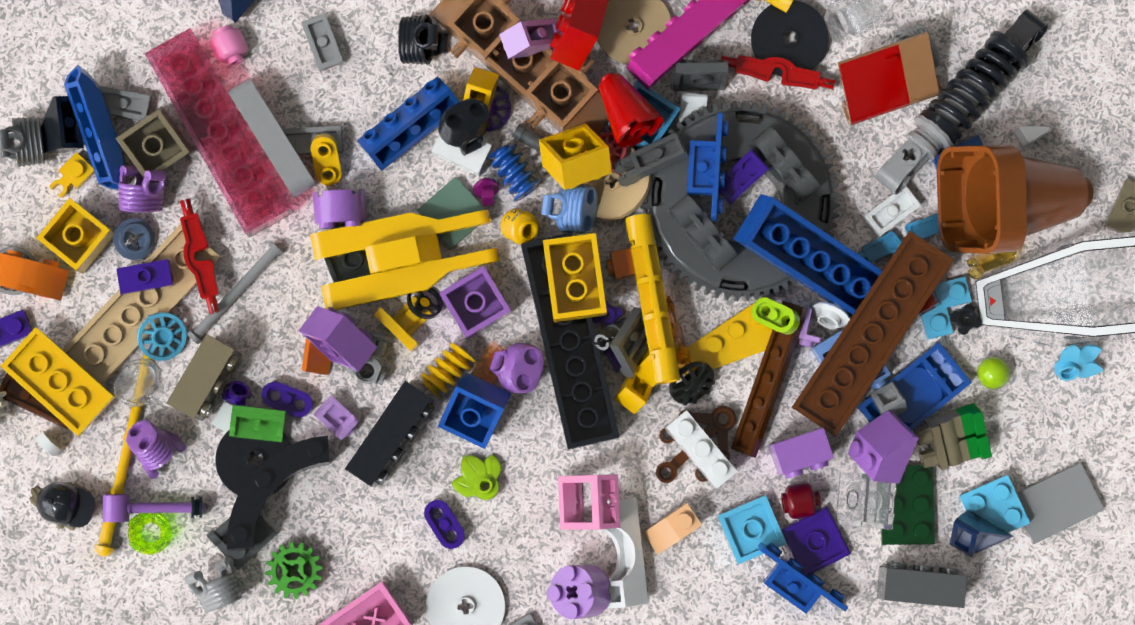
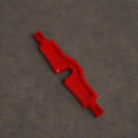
(790, 73)
(197, 242)

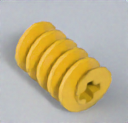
(446, 369)

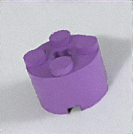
(339, 207)
(579, 591)

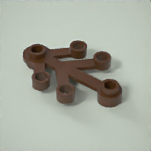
(710, 430)

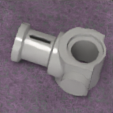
(375, 360)

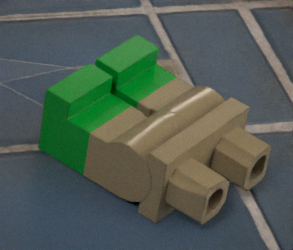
(953, 437)

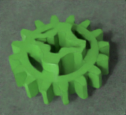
(286, 579)

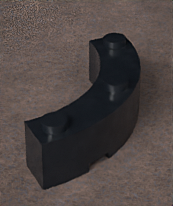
(265, 481)

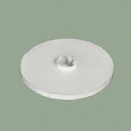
(467, 584)

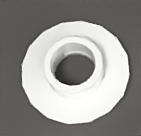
(830, 315)

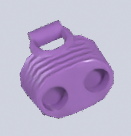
(146, 194)
(520, 369)
(153, 445)

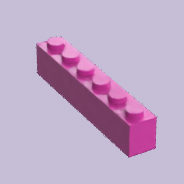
(680, 38)

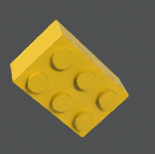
(574, 277)

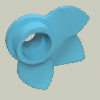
(1078, 362)

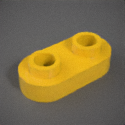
(326, 160)

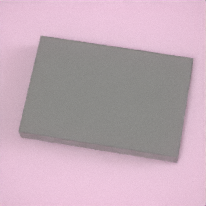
(1059, 502)

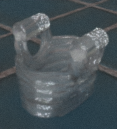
(139, 383)

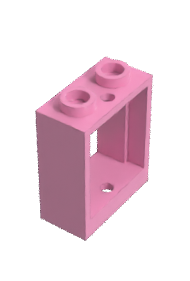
(602, 488)

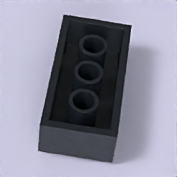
(390, 434)

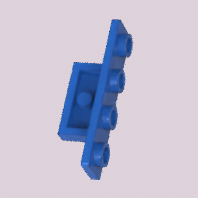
(705, 167)
(794, 584)

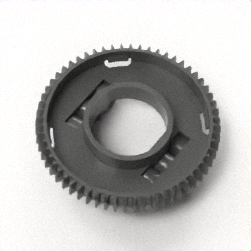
(693, 240)

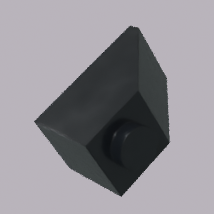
(60, 127)

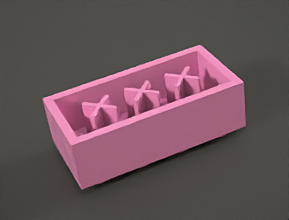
(374, 607)

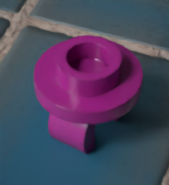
(486, 189)

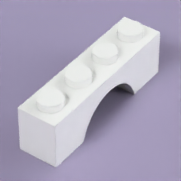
(628, 579)

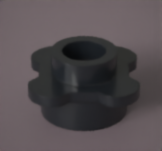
(958, 317)

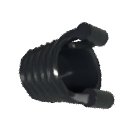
(413, 39)
(464, 123)

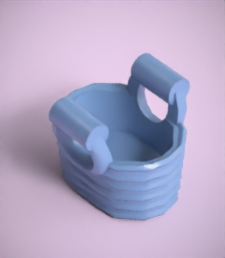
(577, 208)

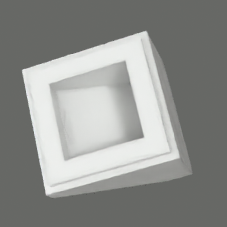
(690, 103)
(1030, 134)

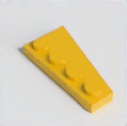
(731, 341)

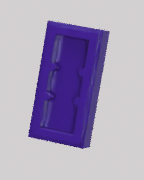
(743, 176)
(144, 277)

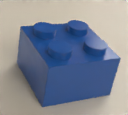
(474, 410)

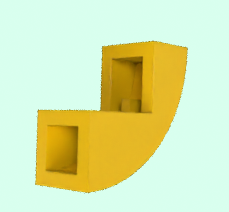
(636, 390)

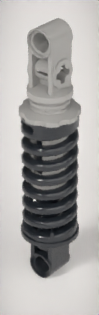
(941, 122)

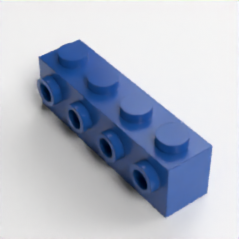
(407, 123)

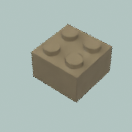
(154, 142)

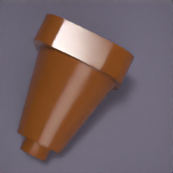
(998, 197)

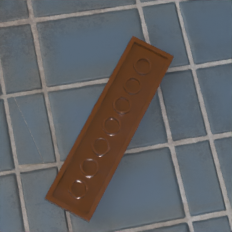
(872, 333)

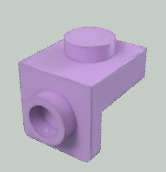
(804, 339)
(336, 418)

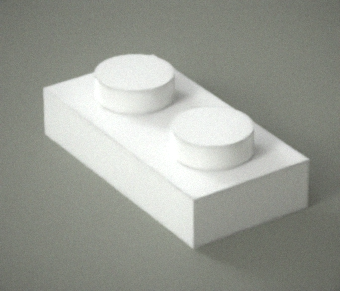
(891, 211)

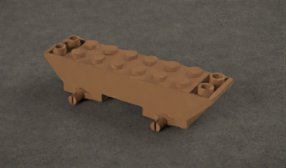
(550, 88)

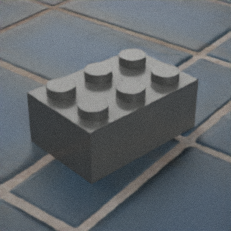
(922, 585)

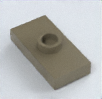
(1123, 212)

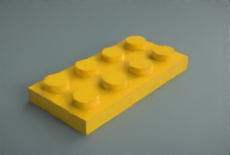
(57, 381)

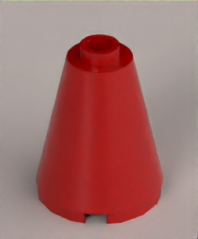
(627, 111)

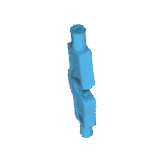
(890, 242)

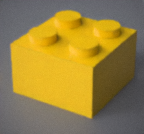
(575, 156)
(76, 236)

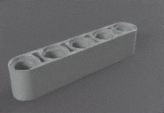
(271, 137)

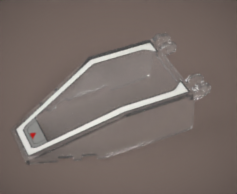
(1063, 293)

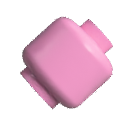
(229, 45)

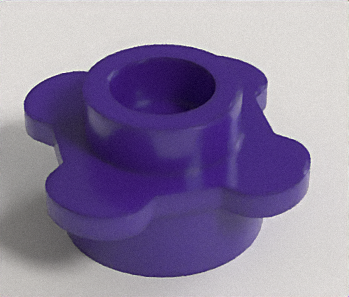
(614, 313)
(237, 393)

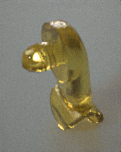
(989, 263)

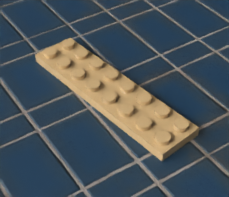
(113, 332)

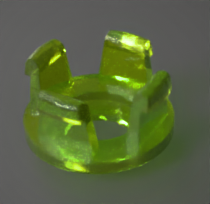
(135, 537)

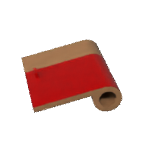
(888, 79)

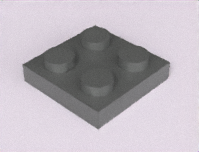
(700, 76)

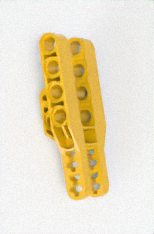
(393, 245)

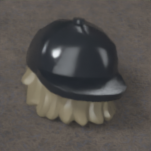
(64, 504)

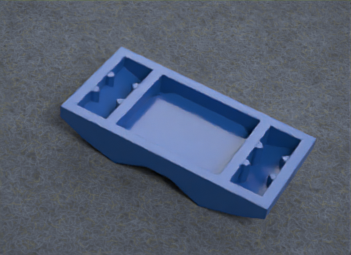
(925, 386)

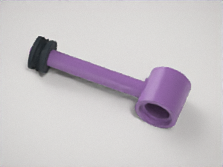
(118, 507)

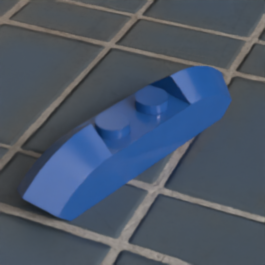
(95, 126)

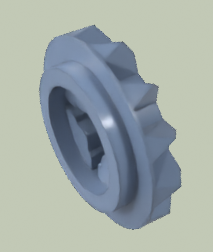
(144, 242)

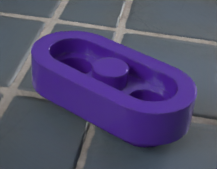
(287, 399)
(444, 524)

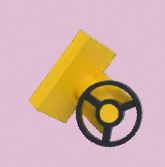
(410, 317)

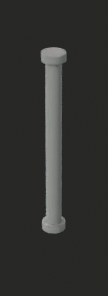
(235, 292)

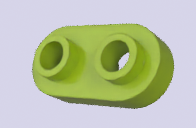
(777, 316)

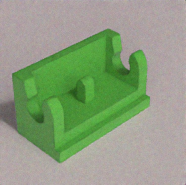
(257, 423)

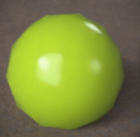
(993, 372)

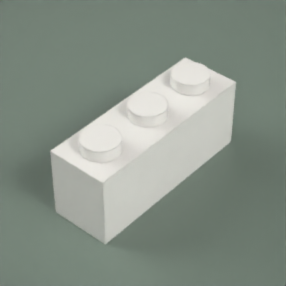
(701, 449)

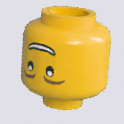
(519, 226)

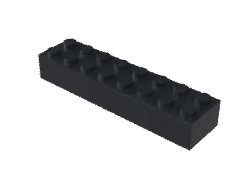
(572, 362)

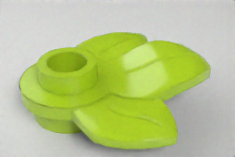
(476, 474)

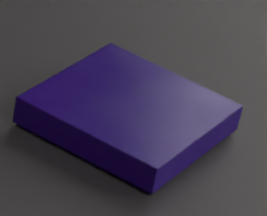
(815, 541)

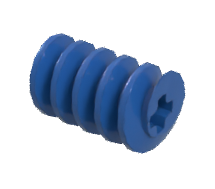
(514, 170)

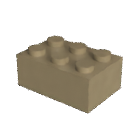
(205, 378)

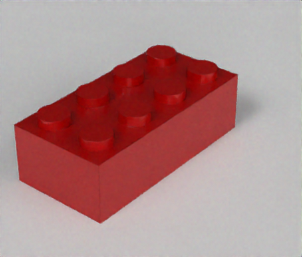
(577, 31)

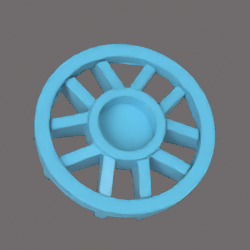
(161, 336)

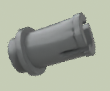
(527, 137)

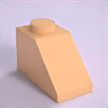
(672, 528)

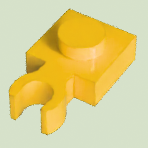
(75, 172)

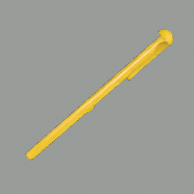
(104, 545)

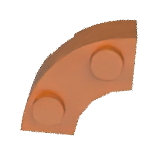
(31, 276)

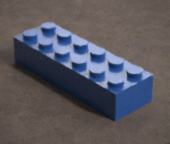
(807, 254)

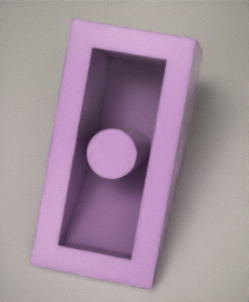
(528, 37)

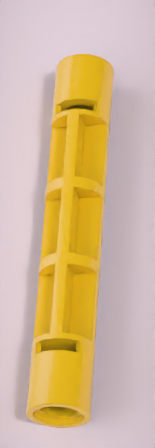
(652, 299)

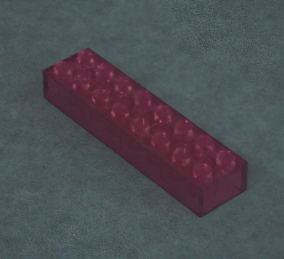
(219, 133)

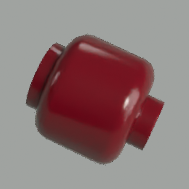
(800, 500)

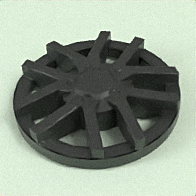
(692, 383)

